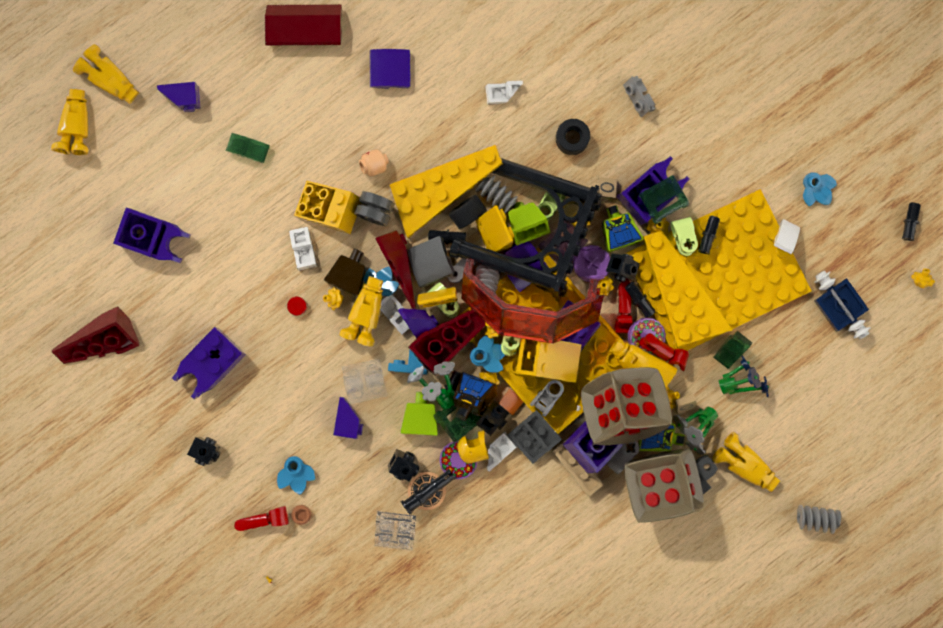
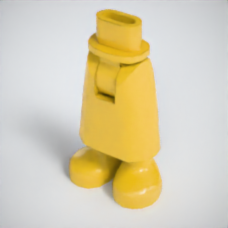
(107, 76)
(73, 122)
(365, 313)
(746, 463)

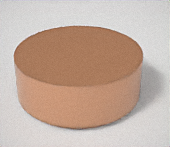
(301, 514)

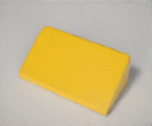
(437, 298)

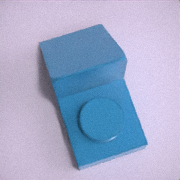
(413, 363)

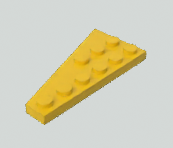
(434, 190)
(686, 303)

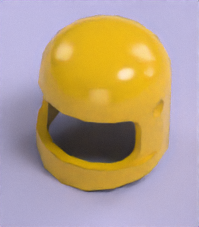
(473, 450)

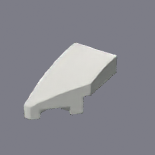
(501, 92)
(499, 450)

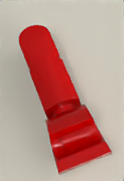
(623, 321)
(664, 351)
(275, 517)

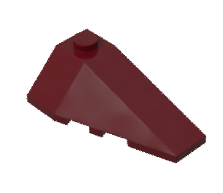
(396, 254)
(103, 335)
(446, 339)

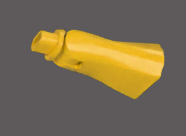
(634, 357)

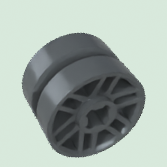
(374, 208)

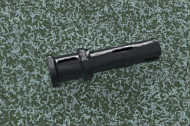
(419, 497)

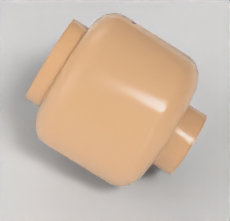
(373, 163)

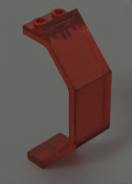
(527, 321)

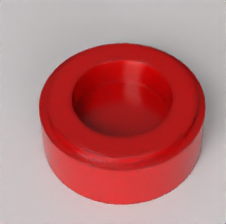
(297, 306)

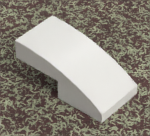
(787, 236)
(303, 248)
(390, 308)

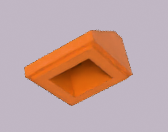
(510, 402)

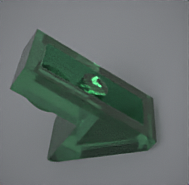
(732, 349)

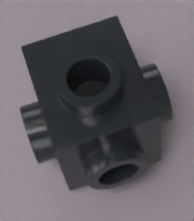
(623, 267)
(493, 418)
(198, 448)
(403, 465)

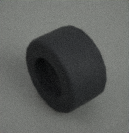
(581, 128)
(467, 212)

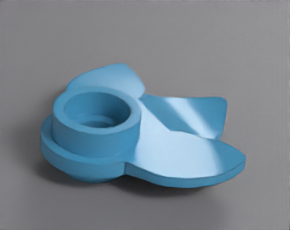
(820, 191)
(385, 274)
(491, 355)
(295, 478)

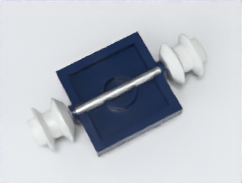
(841, 305)

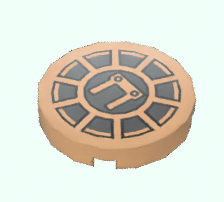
(422, 480)

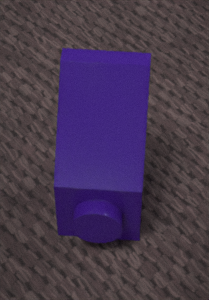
(183, 95)
(418, 320)
(347, 421)

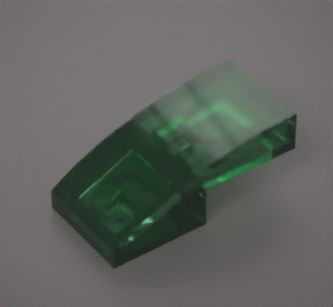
(247, 148)

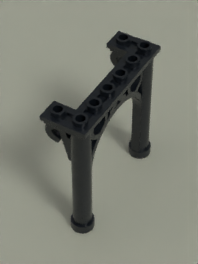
(584, 197)

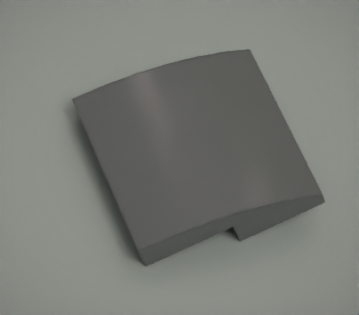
(430, 261)
(534, 436)

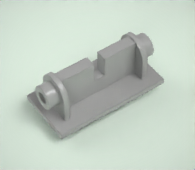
(643, 103)

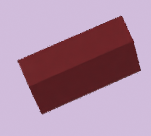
(303, 25)

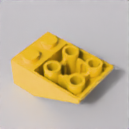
(328, 206)
(494, 230)
(549, 360)

